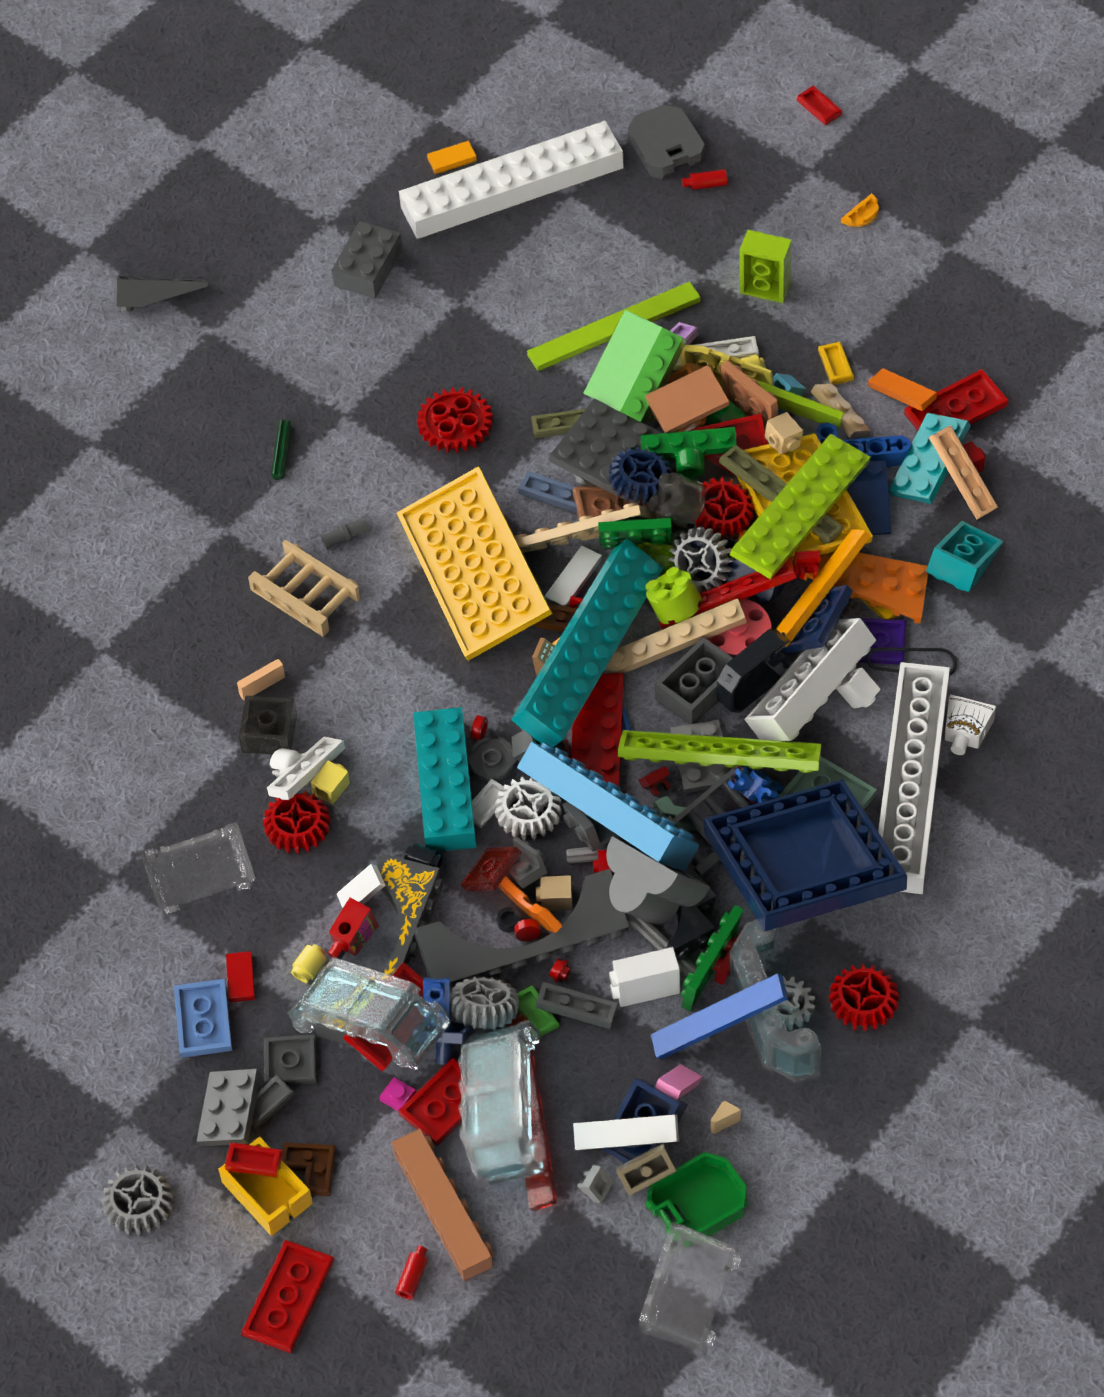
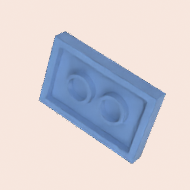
(202, 1018)

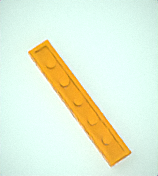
(823, 583)

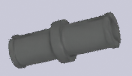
(345, 532)

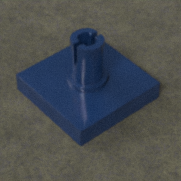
(454, 1033)

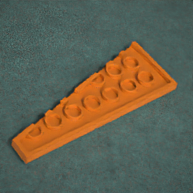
(883, 582)

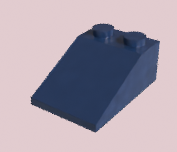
(871, 497)
(640, 1102)

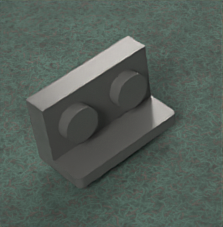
(528, 866)

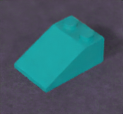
(963, 556)

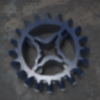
(642, 472)

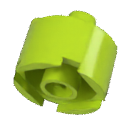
(673, 596)

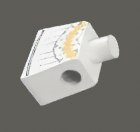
(967, 723)

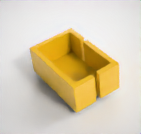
(266, 1197)

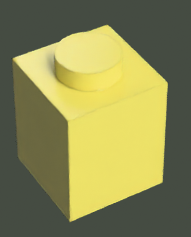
(330, 782)

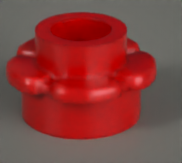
(560, 970)

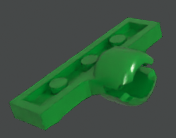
(690, 447)

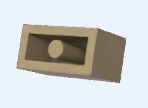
(646, 1169)

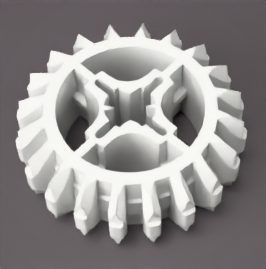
(521, 818)

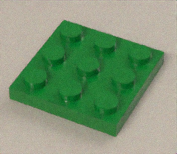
(637, 531)

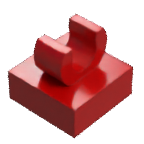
(807, 562)
(655, 777)

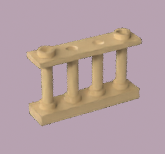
(300, 608)

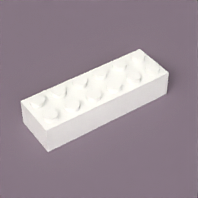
(810, 682)

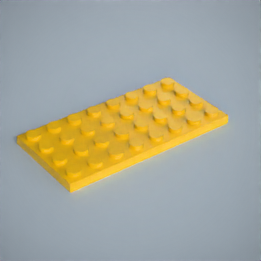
(474, 563)

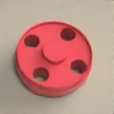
(740, 637)

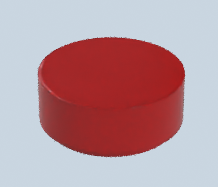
(479, 727)
(527, 930)

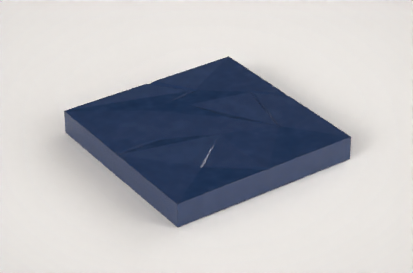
(804, 854)

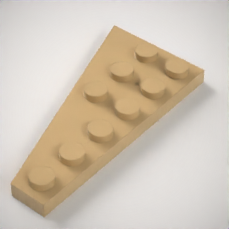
(584, 529)

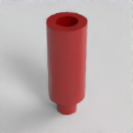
(706, 179)
(412, 1273)

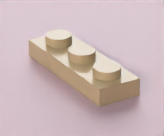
(851, 423)

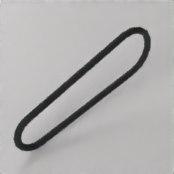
(907, 649)

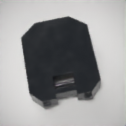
(752, 671)

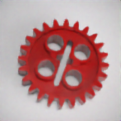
(454, 420)

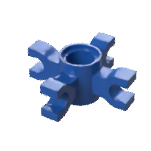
(755, 785)

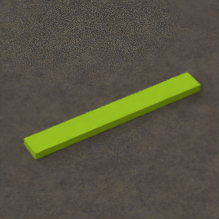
(603, 329)

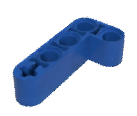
(888, 449)

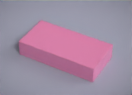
(678, 1082)

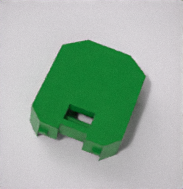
(703, 1191)

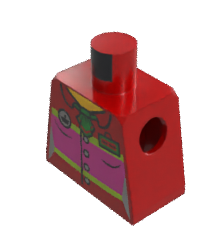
(352, 929)

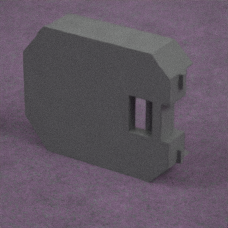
(660, 132)

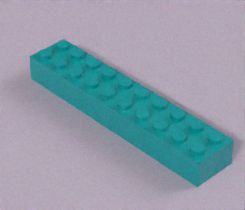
(587, 644)

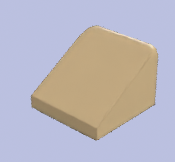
(725, 1117)

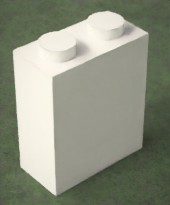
(645, 977)

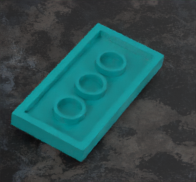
(922, 467)

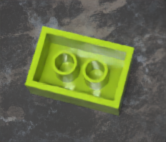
(765, 266)

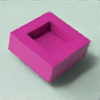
(396, 1094)

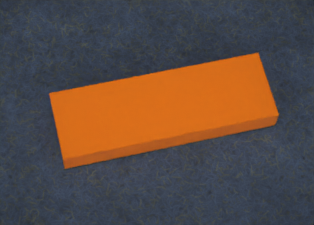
(902, 389)

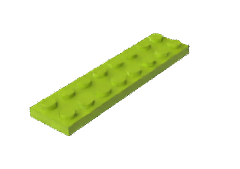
(800, 506)
(719, 750)

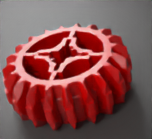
(734, 503)
(309, 828)
(881, 1005)

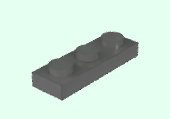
(576, 1005)

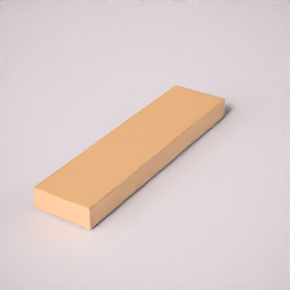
(963, 472)

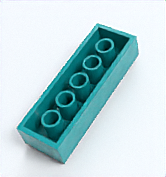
(444, 779)

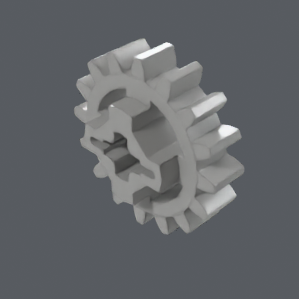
(790, 1008)

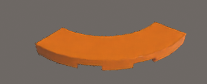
(535, 911)

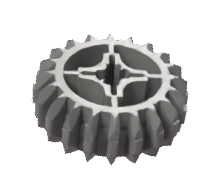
(713, 545)
(484, 1003)
(120, 1191)

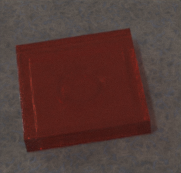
(491, 869)

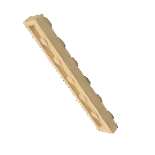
(677, 637)

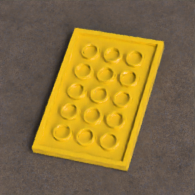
(785, 467)

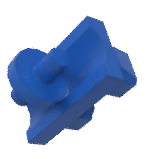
(439, 991)

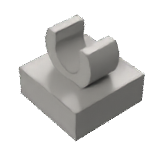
(596, 1184)

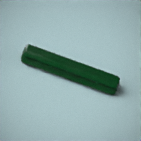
(281, 449)

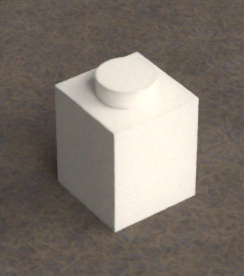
(858, 688)

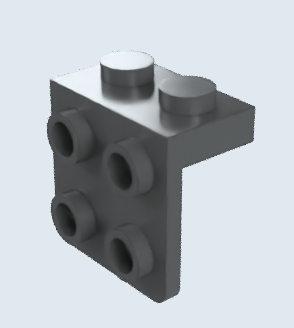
(587, 828)

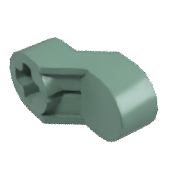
(666, 808)

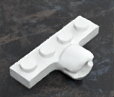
(298, 769)

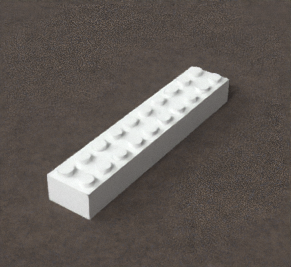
(511, 179)
(913, 767)

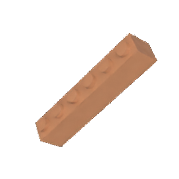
(442, 1204)

